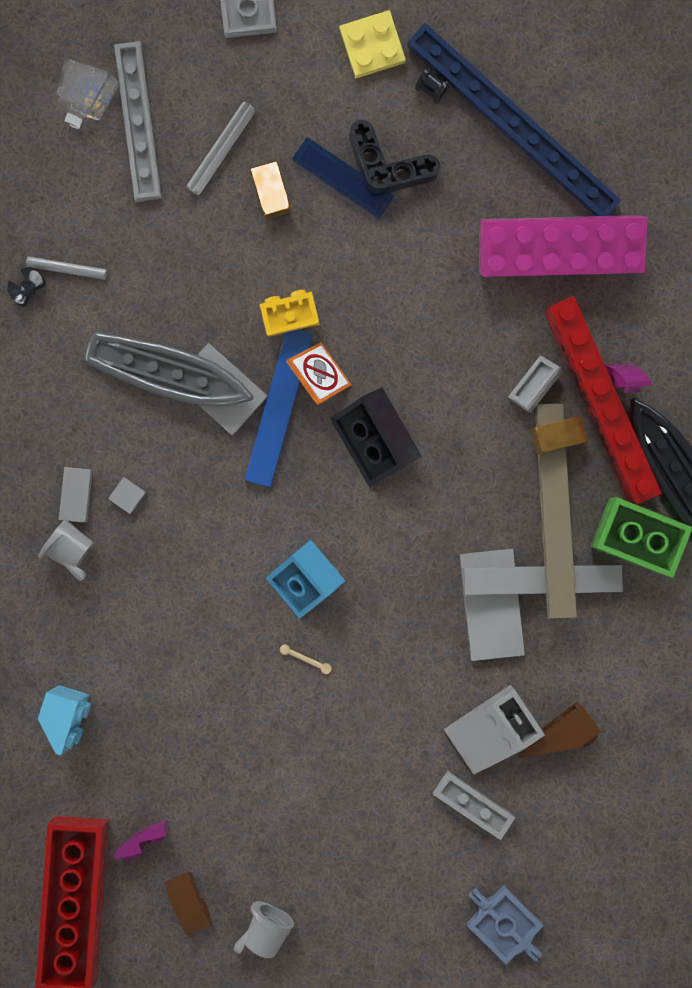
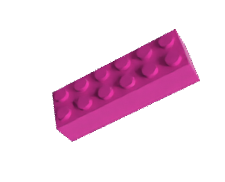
(562, 245)

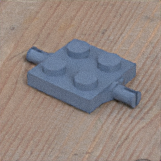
(505, 924)

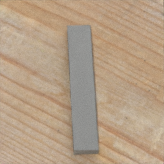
(138, 121)
(532, 579)

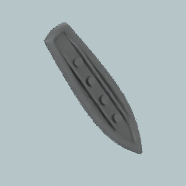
(165, 370)

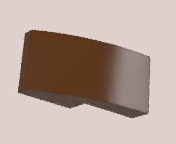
(187, 904)

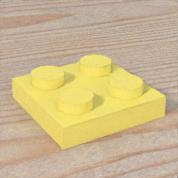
(372, 44)

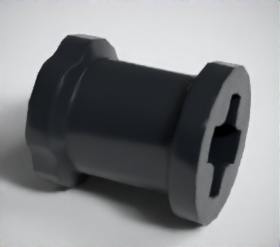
(432, 85)

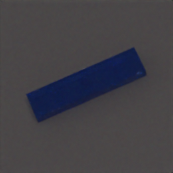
(340, 177)

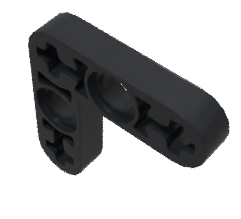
(381, 169)

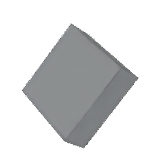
(127, 495)

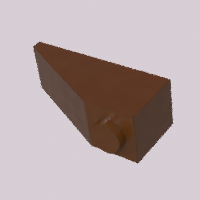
(565, 732)

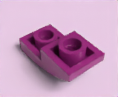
(628, 376)
(135, 844)

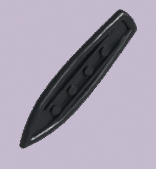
(667, 456)

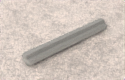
(221, 148)

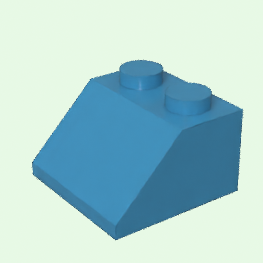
(305, 579)

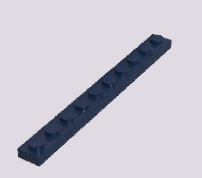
(513, 122)

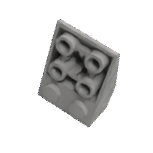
(494, 730)

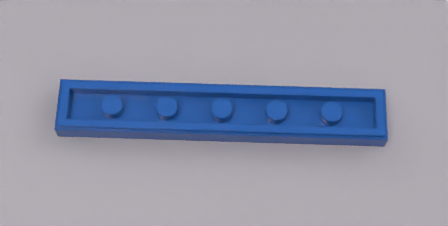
(277, 411)

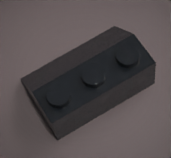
(375, 436)

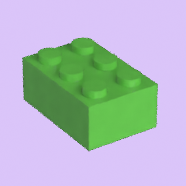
(641, 537)

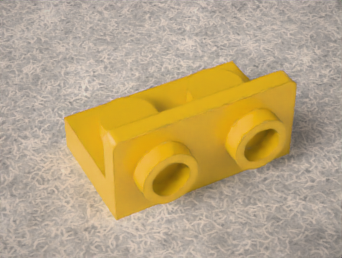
(289, 313)

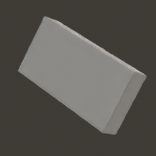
(535, 384)
(75, 494)

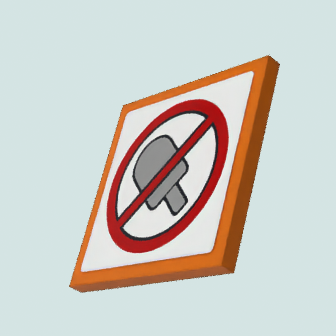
(318, 373)

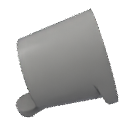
(68, 548)
(266, 931)

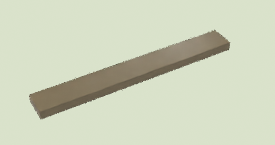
(556, 523)

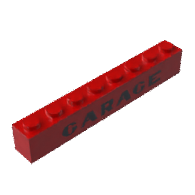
(602, 401)

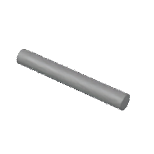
(67, 268)

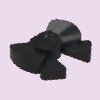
(27, 288)

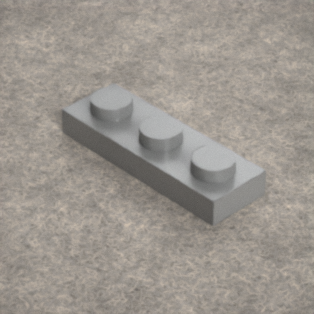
(474, 805)

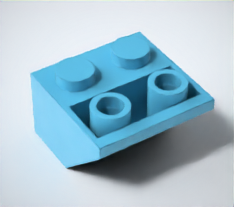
(62, 716)

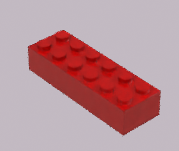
(71, 902)

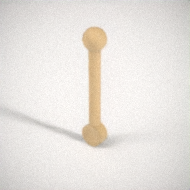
(325, 668)

